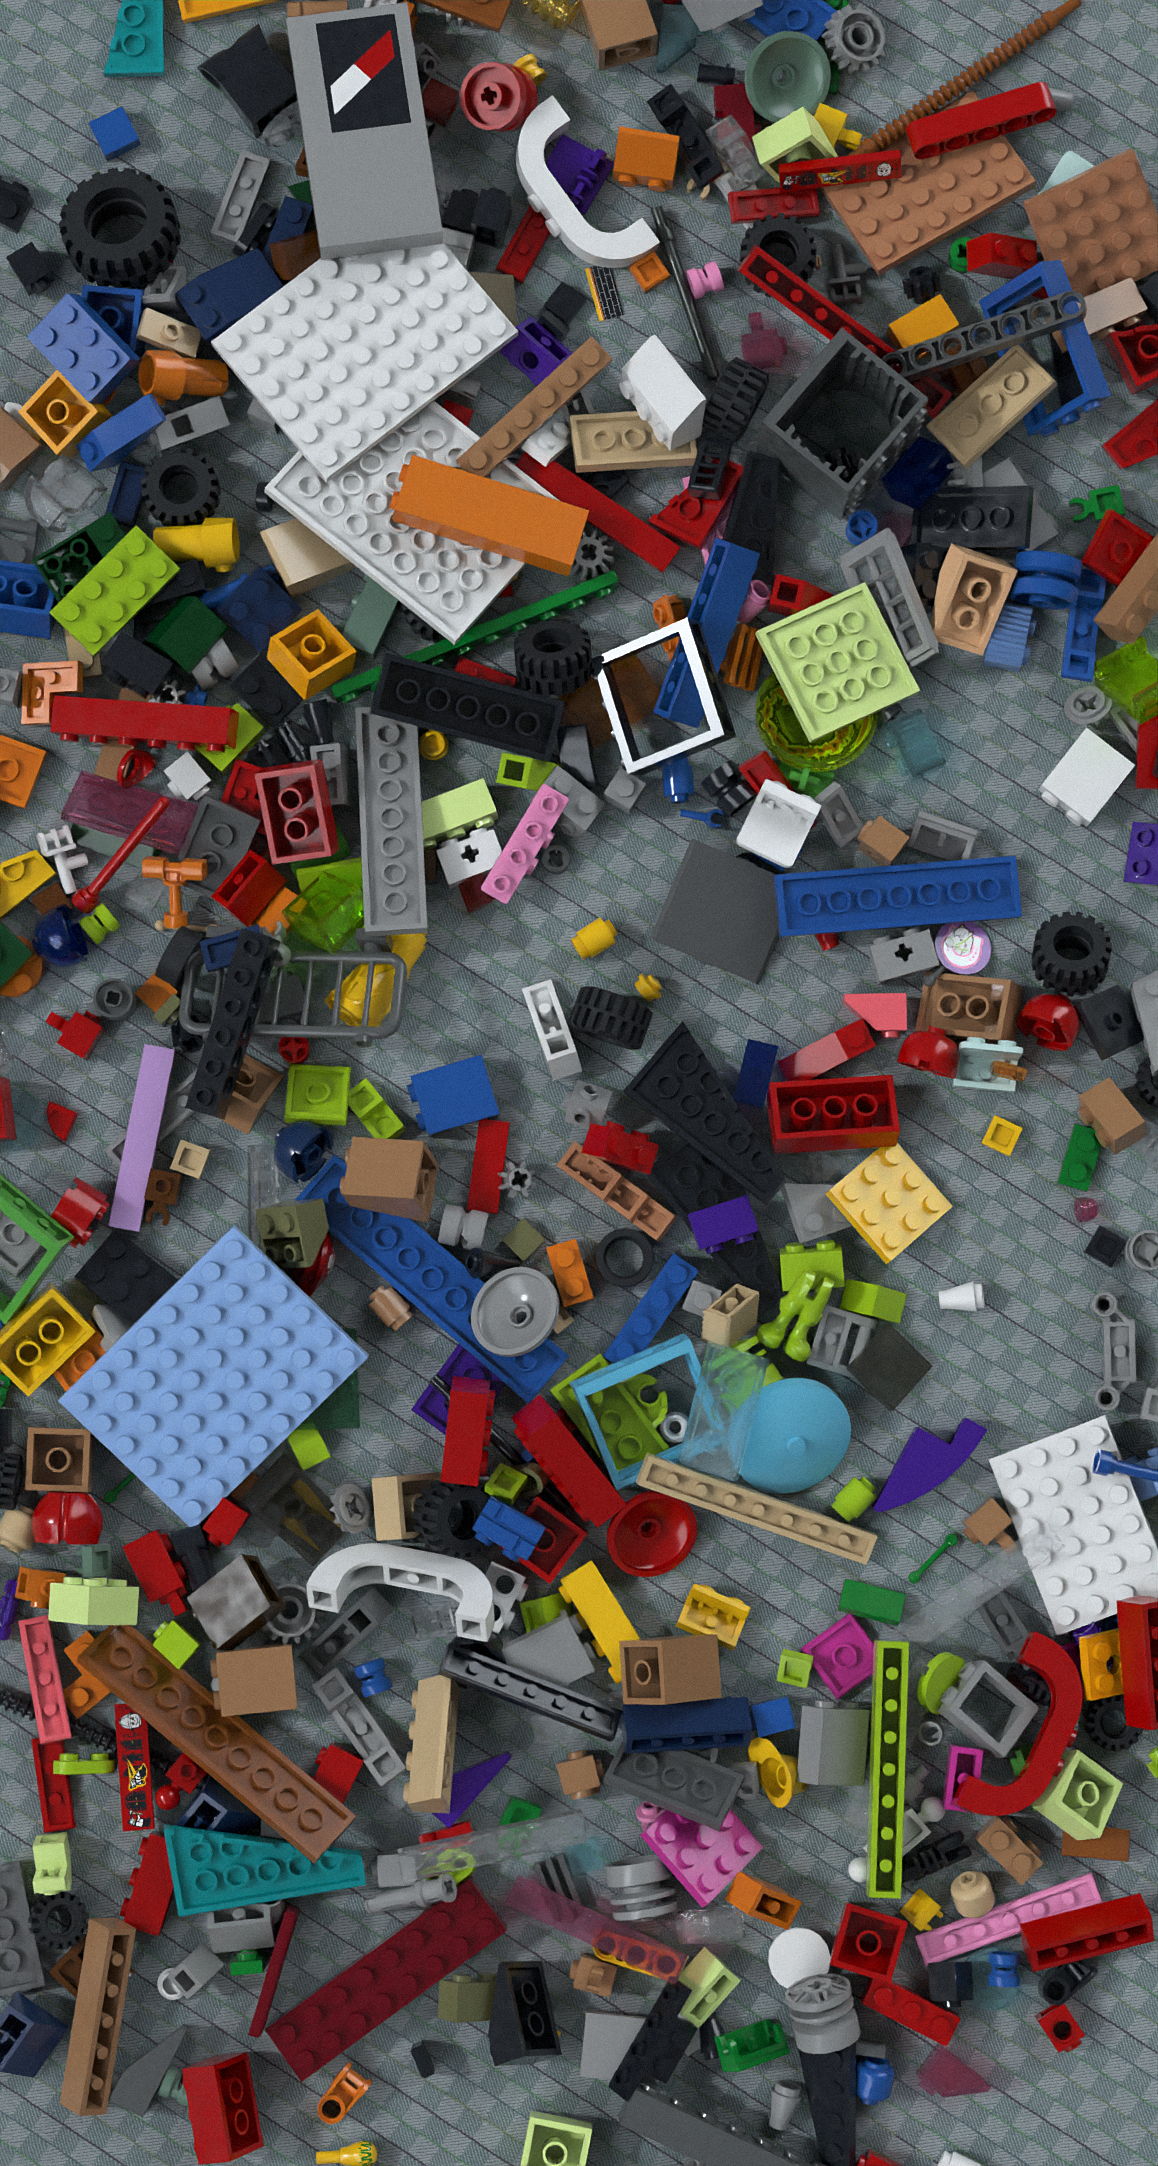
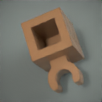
(988, 1523)
(593, 1974)

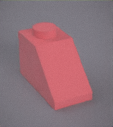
(880, 1012)

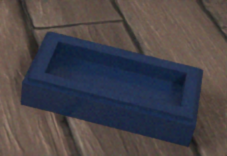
(126, 494)

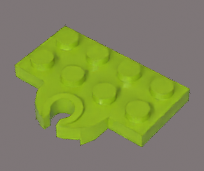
(620, 1412)

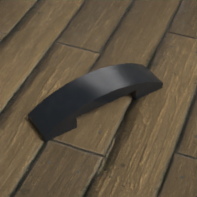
(693, 144)

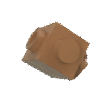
(580, 1774)

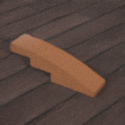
(617, 1192)

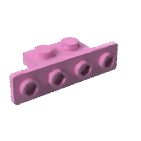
(524, 844)

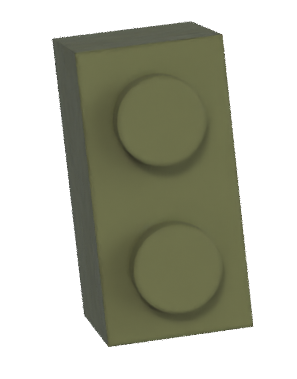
(466, 1997)

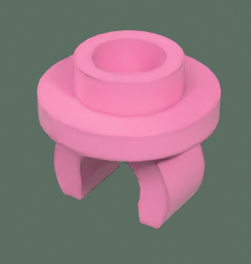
(648, 1813)

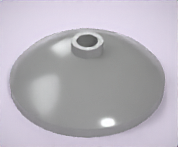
(503, 1304)

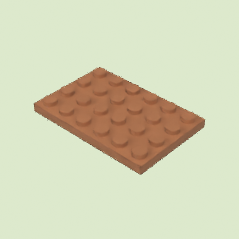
(932, 199)

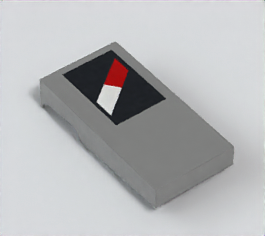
(364, 131)

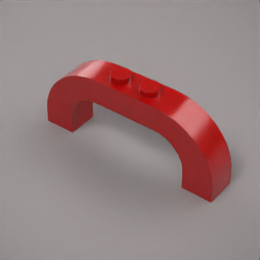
(1054, 1736)

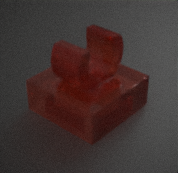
(473, 896)

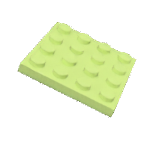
(837, 662)

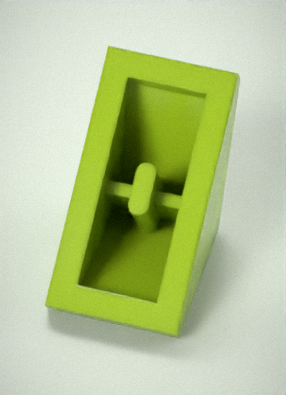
(873, 1301)

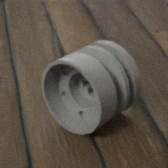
(641, 1888)
(823, 2013)

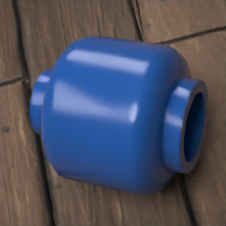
(874, 2079)

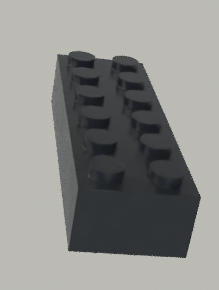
(466, 707)

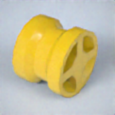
(529, 64)

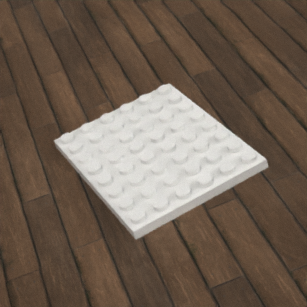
(362, 347)
(428, 573)

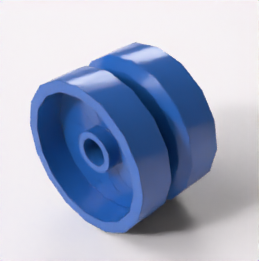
(1046, 580)

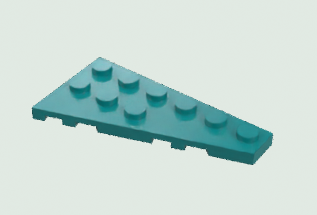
(239, 1870)

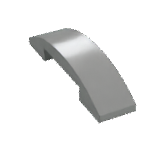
(360, 1727)

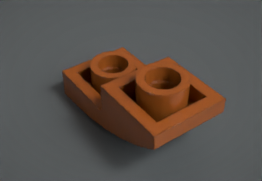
(1111, 1846)

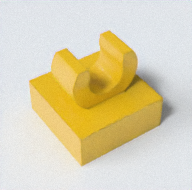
(920, 1910)

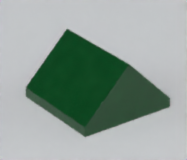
(186, 633)

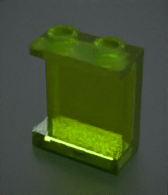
(1130, 679)

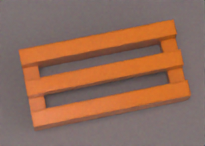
(749, 659)

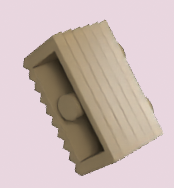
(730, 1316)

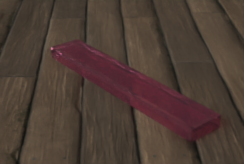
(597, 1930)

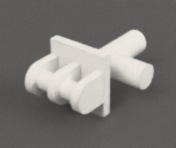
(58, 850)

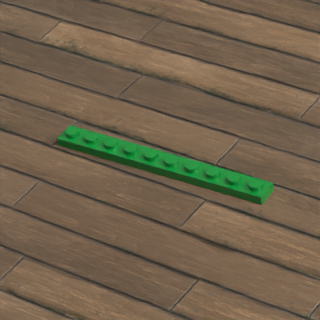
(489, 632)

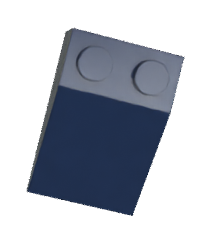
(228, 293)

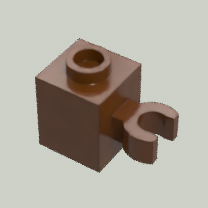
(164, 1190)

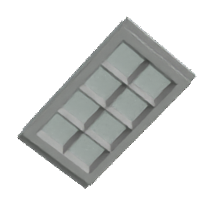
(887, 576)

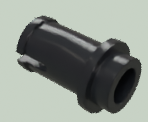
(716, 74)

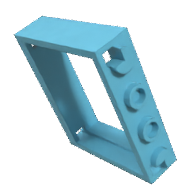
(618, 1372)

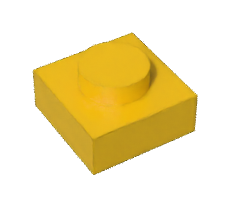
(1001, 1135)

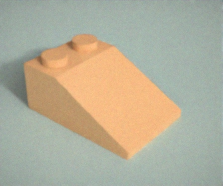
(969, 598)

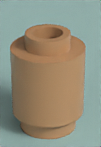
(390, 1307)

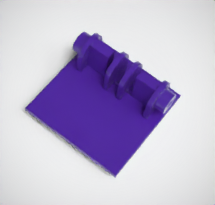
(579, 171)
(1142, 854)

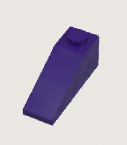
(470, 1783)

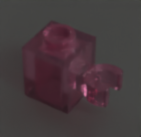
(762, 346)

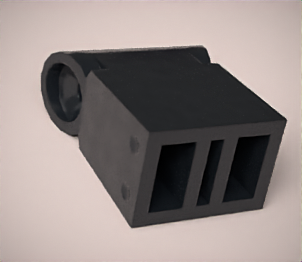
(251, 80)

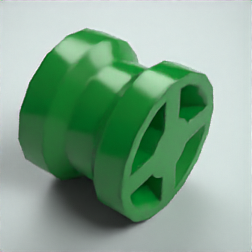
(956, 258)

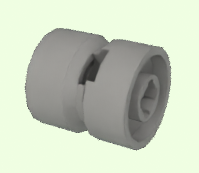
(216, 663)
(463, 1227)
(1142, 1251)

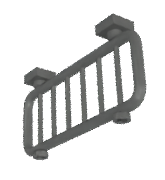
(373, 951)

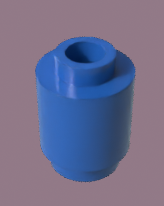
(678, 781)

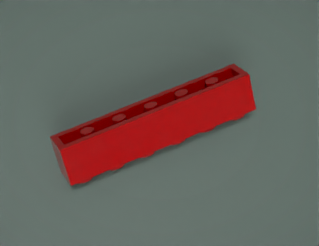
(145, 723)

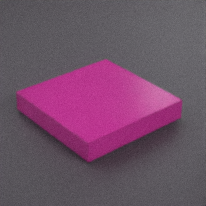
(842, 1655)

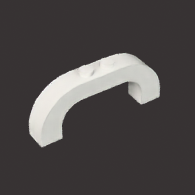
(562, 216)
(406, 1569)

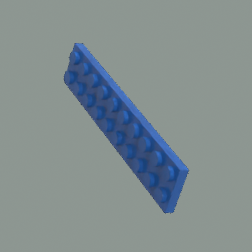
(426, 1278)

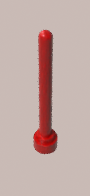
(87, 898)

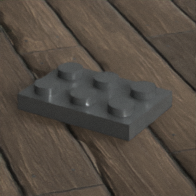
(222, 837)

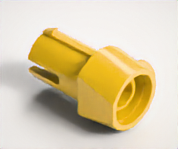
(212, 541)

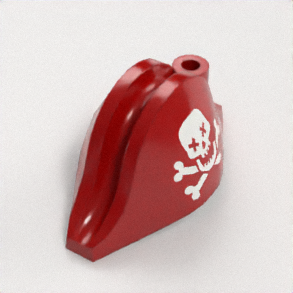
(311, 1277)

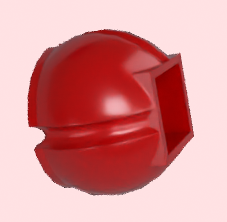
(67, 1518)

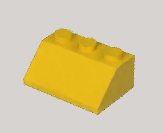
(41, 1338)

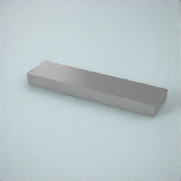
(173, 1116)

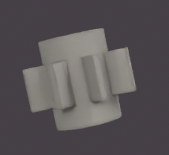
(509, 1175)

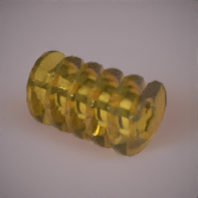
(558, 12)

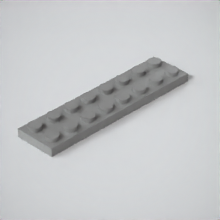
(390, 826)

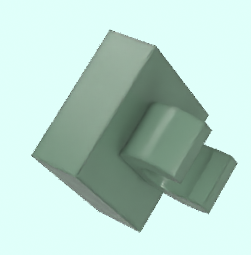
(95, 1561)

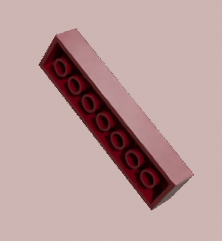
(385, 1979)

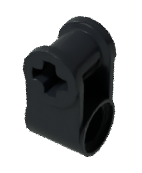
(1069, 1978)

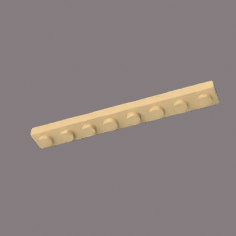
(756, 1508)

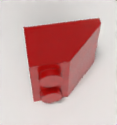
(867, 1942)

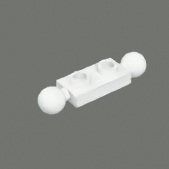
(913, 1832)

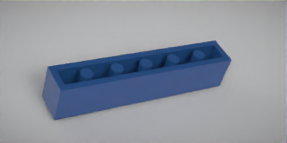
(717, 608)

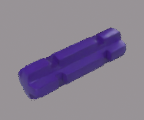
(8, 1609)

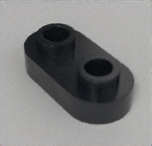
(259, 224)

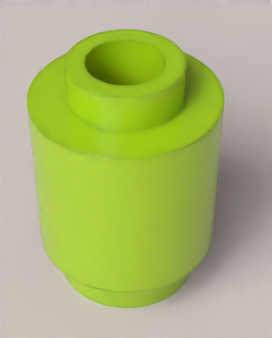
(854, 1498)

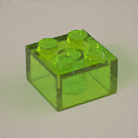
(327, 912)

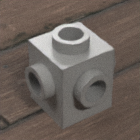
(586, 1104)

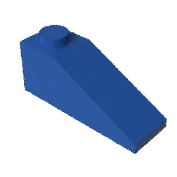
(120, 434)

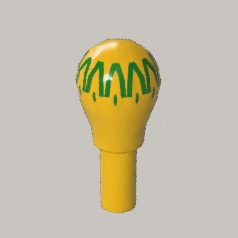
(357, 2154)

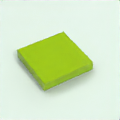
(318, 1094)

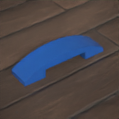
(1081, 630)

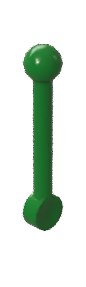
(111, 1496)
(950, 1540)

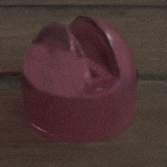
(1085, 1209)

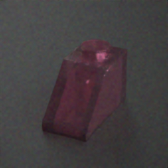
(949, 2075)

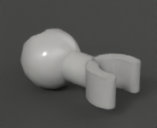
(283, 953)

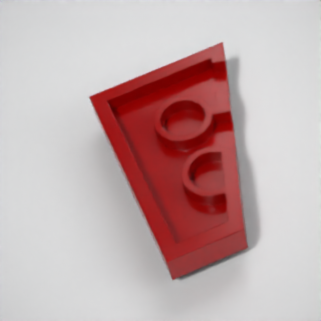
(1136, 439)
(693, 517)

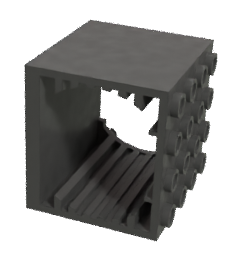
(850, 367)

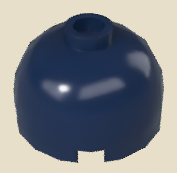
(300, 1149)

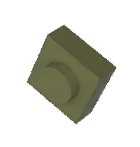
(168, 1011)

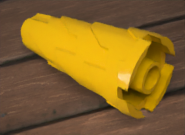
(354, 985)

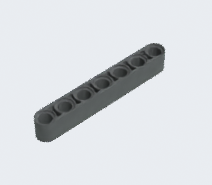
(999, 339)

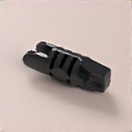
(1031, 1685)
(932, 1857)

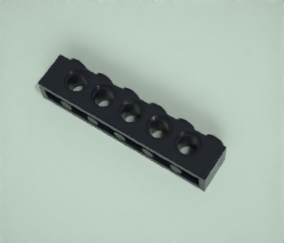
(232, 1024)

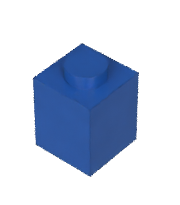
(771, 1716)

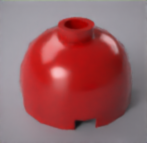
(1050, 1020)
(930, 1052)

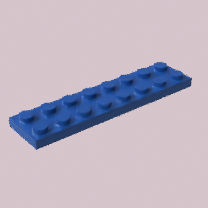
(897, 896)

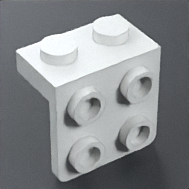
(778, 823)

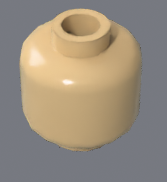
(16, 1530)
(972, 1894)

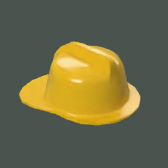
(775, 1771)

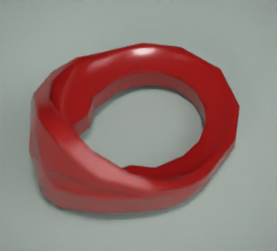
(143, 766)

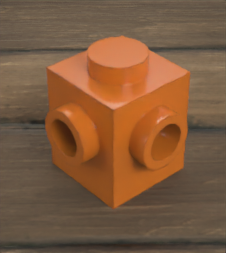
(34, 1585)

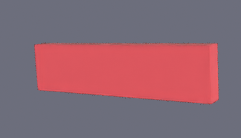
(44, 1680)

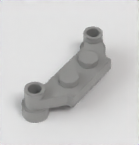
(1118, 1351)

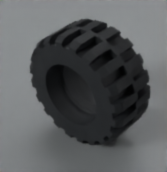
(108, 197)

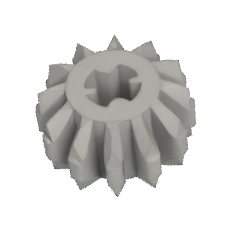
(601, 556)

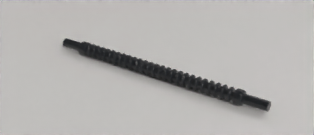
(87, 1733)

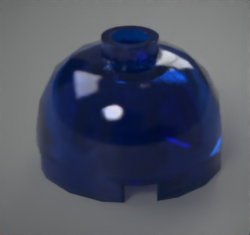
(59, 938)

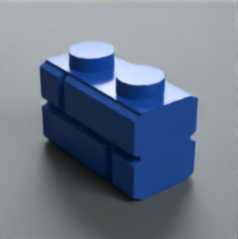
(508, 1528)

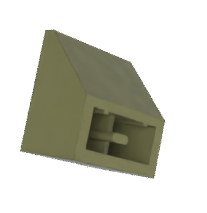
(292, 1231)

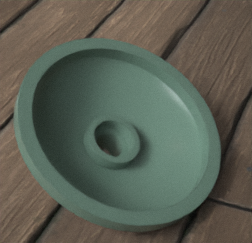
(803, 80)

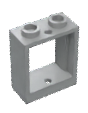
(1012, 1726)

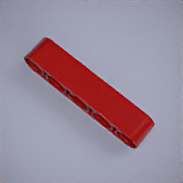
(981, 120)

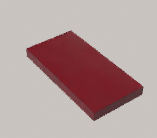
(274, 1971)

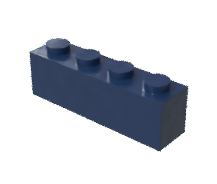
(686, 1725)

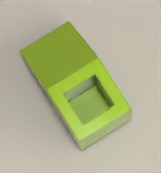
(523, 771)

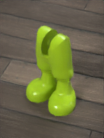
(810, 1313)

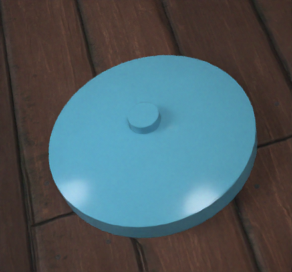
(795, 1436)

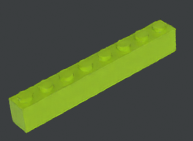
(887, 1769)

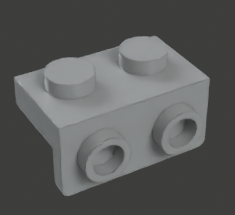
(582, 803)

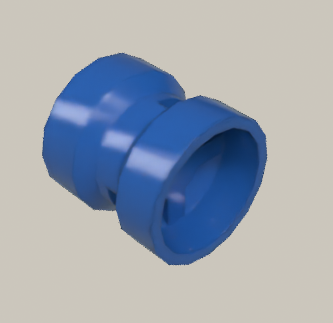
(863, 523)
(375, 1684)
(1004, 1969)

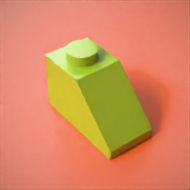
(176, 1643)

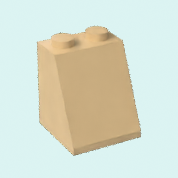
(302, 557)

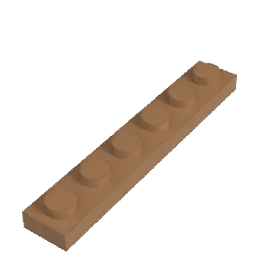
(535, 409)

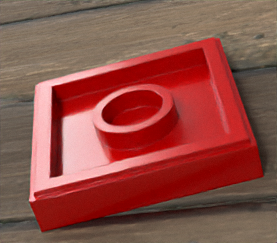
(1115, 547)

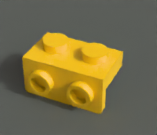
(713, 1614)

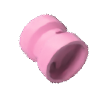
(704, 280)

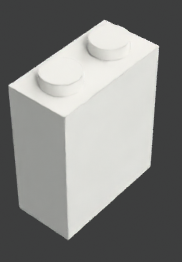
(1085, 778)

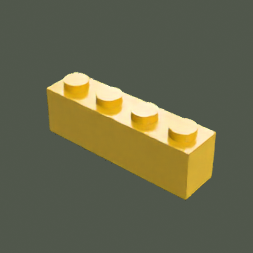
(599, 1613)

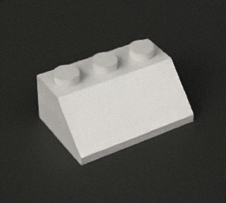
(663, 394)

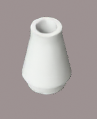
(963, 1297)

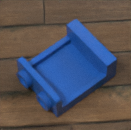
(453, 1096)

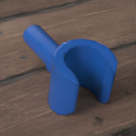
(705, 817)

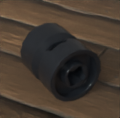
(729, 788)

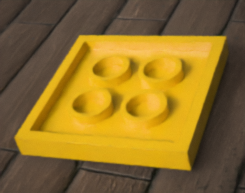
(889, 1201)

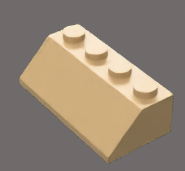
(433, 1745)

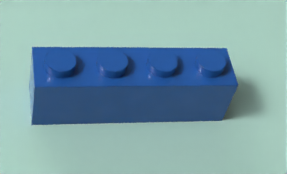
(652, 1309)

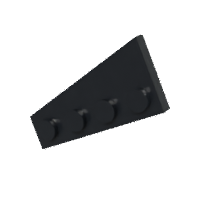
(832, 2102)

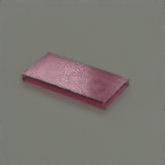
(118, 811)

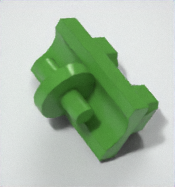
(805, 781)

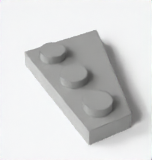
(1146, 1005)
(812, 1211)

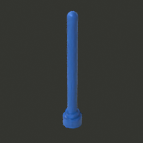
(1105, 1463)

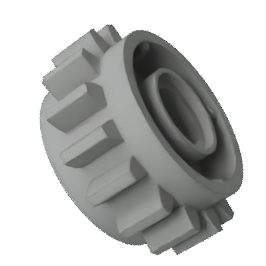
(865, 28)
(306, 1617)

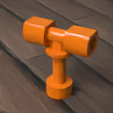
(174, 875)

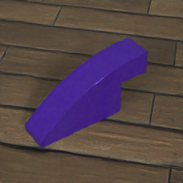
(926, 1464)

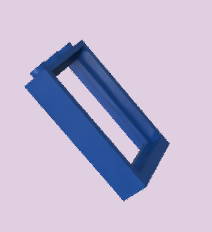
(1095, 388)

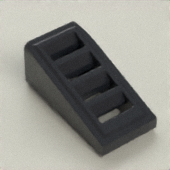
(714, 490)

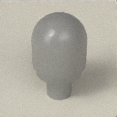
(914, 1783)

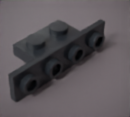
(657, 2044)

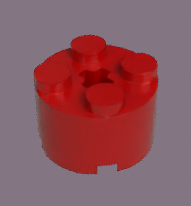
(79, 1209)

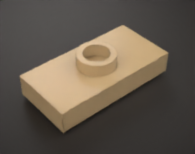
(168, 333)

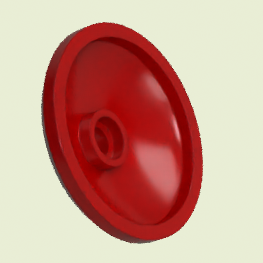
(660, 1543)

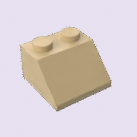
(395, 1502)

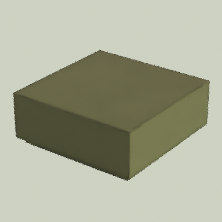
(523, 1239)

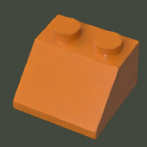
(645, 159)

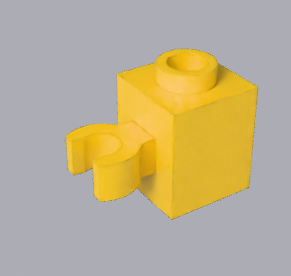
(833, 125)

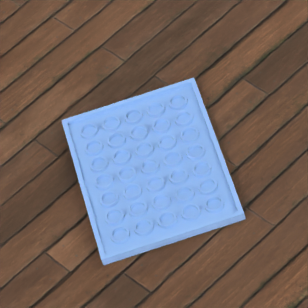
(213, 1377)

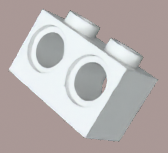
(505, 1600)

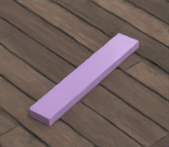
(142, 1137)

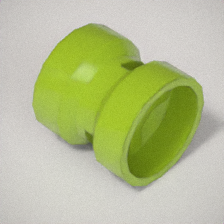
(94, 928)

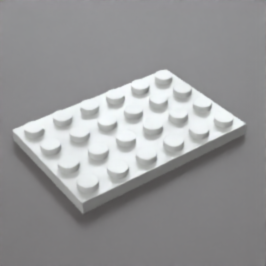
(1096, 1517)

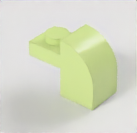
(52, 1864)

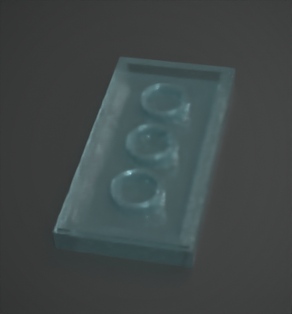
(723, 1411)

